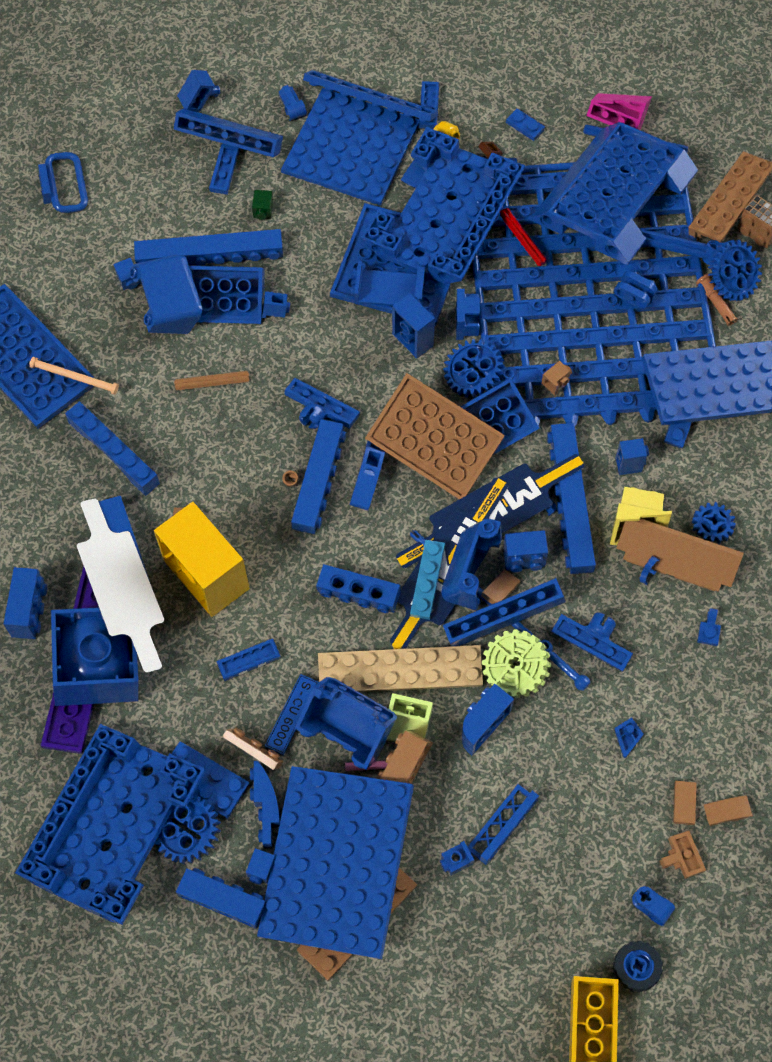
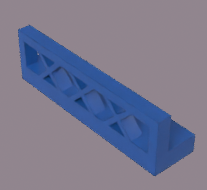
(509, 826)

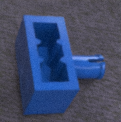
(197, 90)

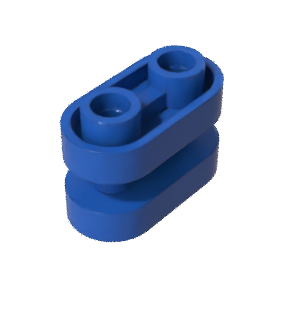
(635, 289)

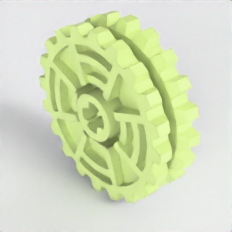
(516, 648)

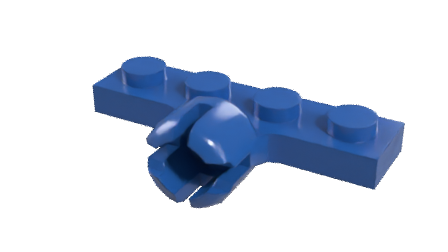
(319, 406)
(594, 639)

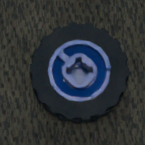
(637, 966)

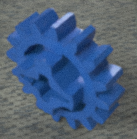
(705, 525)

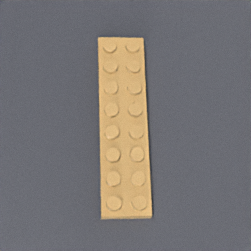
(404, 668)

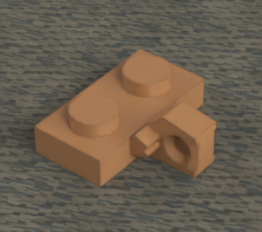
(683, 855)

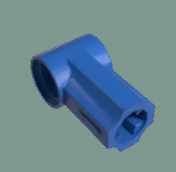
(293, 106)

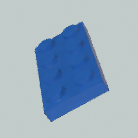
(218, 785)

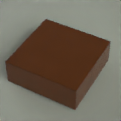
(489, 147)

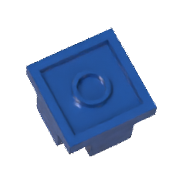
(467, 314)

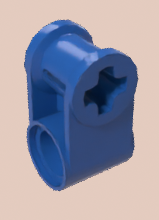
(654, 906)

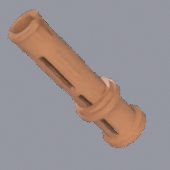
(717, 300)

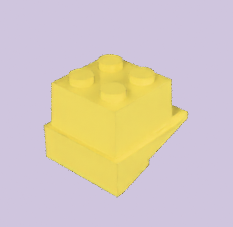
(637, 505)

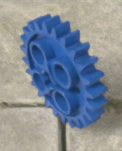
(735, 270)
(461, 380)
(175, 845)

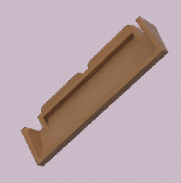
(679, 554)

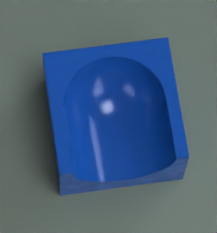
(89, 662)

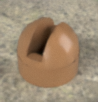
(291, 474)

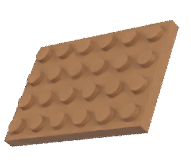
(434, 437)

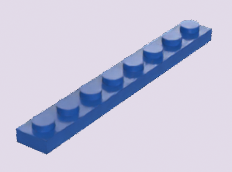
(365, 94)

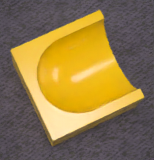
(202, 559)

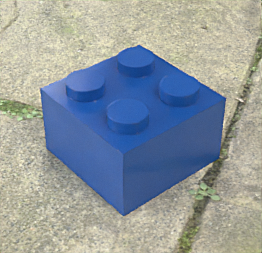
(525, 551)

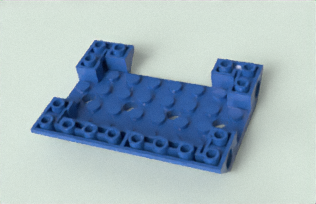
(601, 172)
(463, 220)
(92, 813)

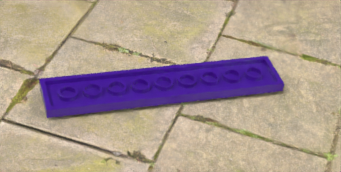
(69, 724)

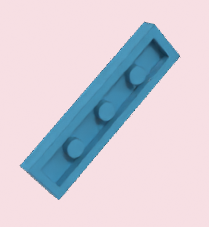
(427, 579)

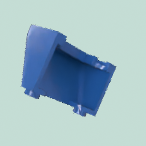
(169, 293)
(460, 585)

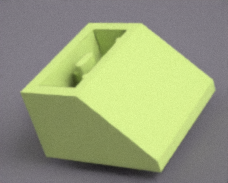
(411, 715)

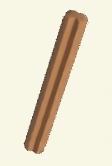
(211, 380)

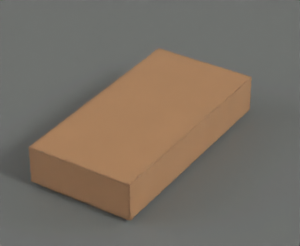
(500, 587)
(684, 802)

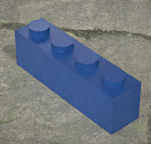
(220, 897)

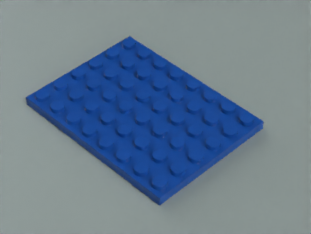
(336, 862)

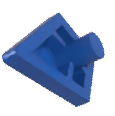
(628, 736)

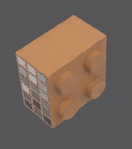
(757, 221)

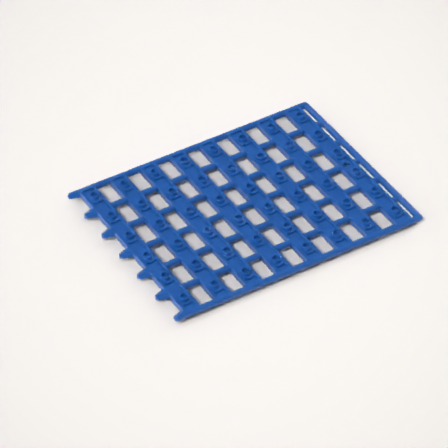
(597, 337)

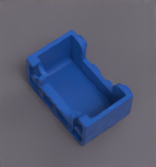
(347, 719)

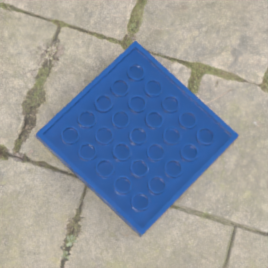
(350, 146)
(433, 293)

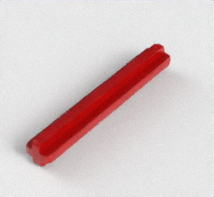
(523, 237)

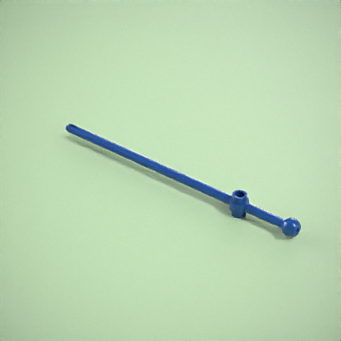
(581, 681)

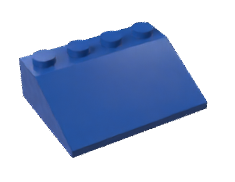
(230, 293)
(504, 411)

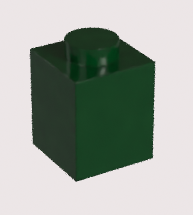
(262, 204)

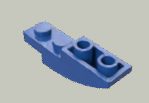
(367, 476)
(264, 797)

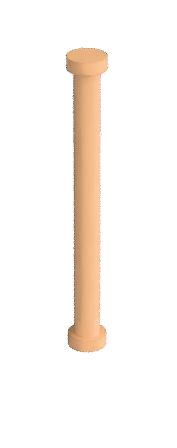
(35, 363)

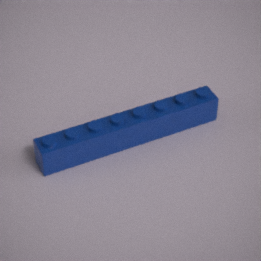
(214, 248)
(572, 503)

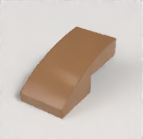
(728, 810)

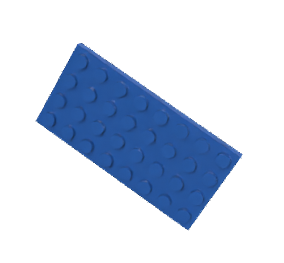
(711, 382)
(34, 391)

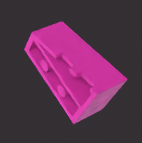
(619, 108)

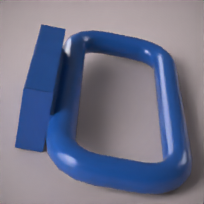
(48, 184)

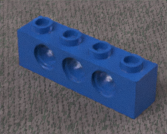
(331, 575)

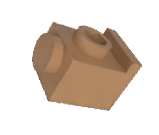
(556, 377)

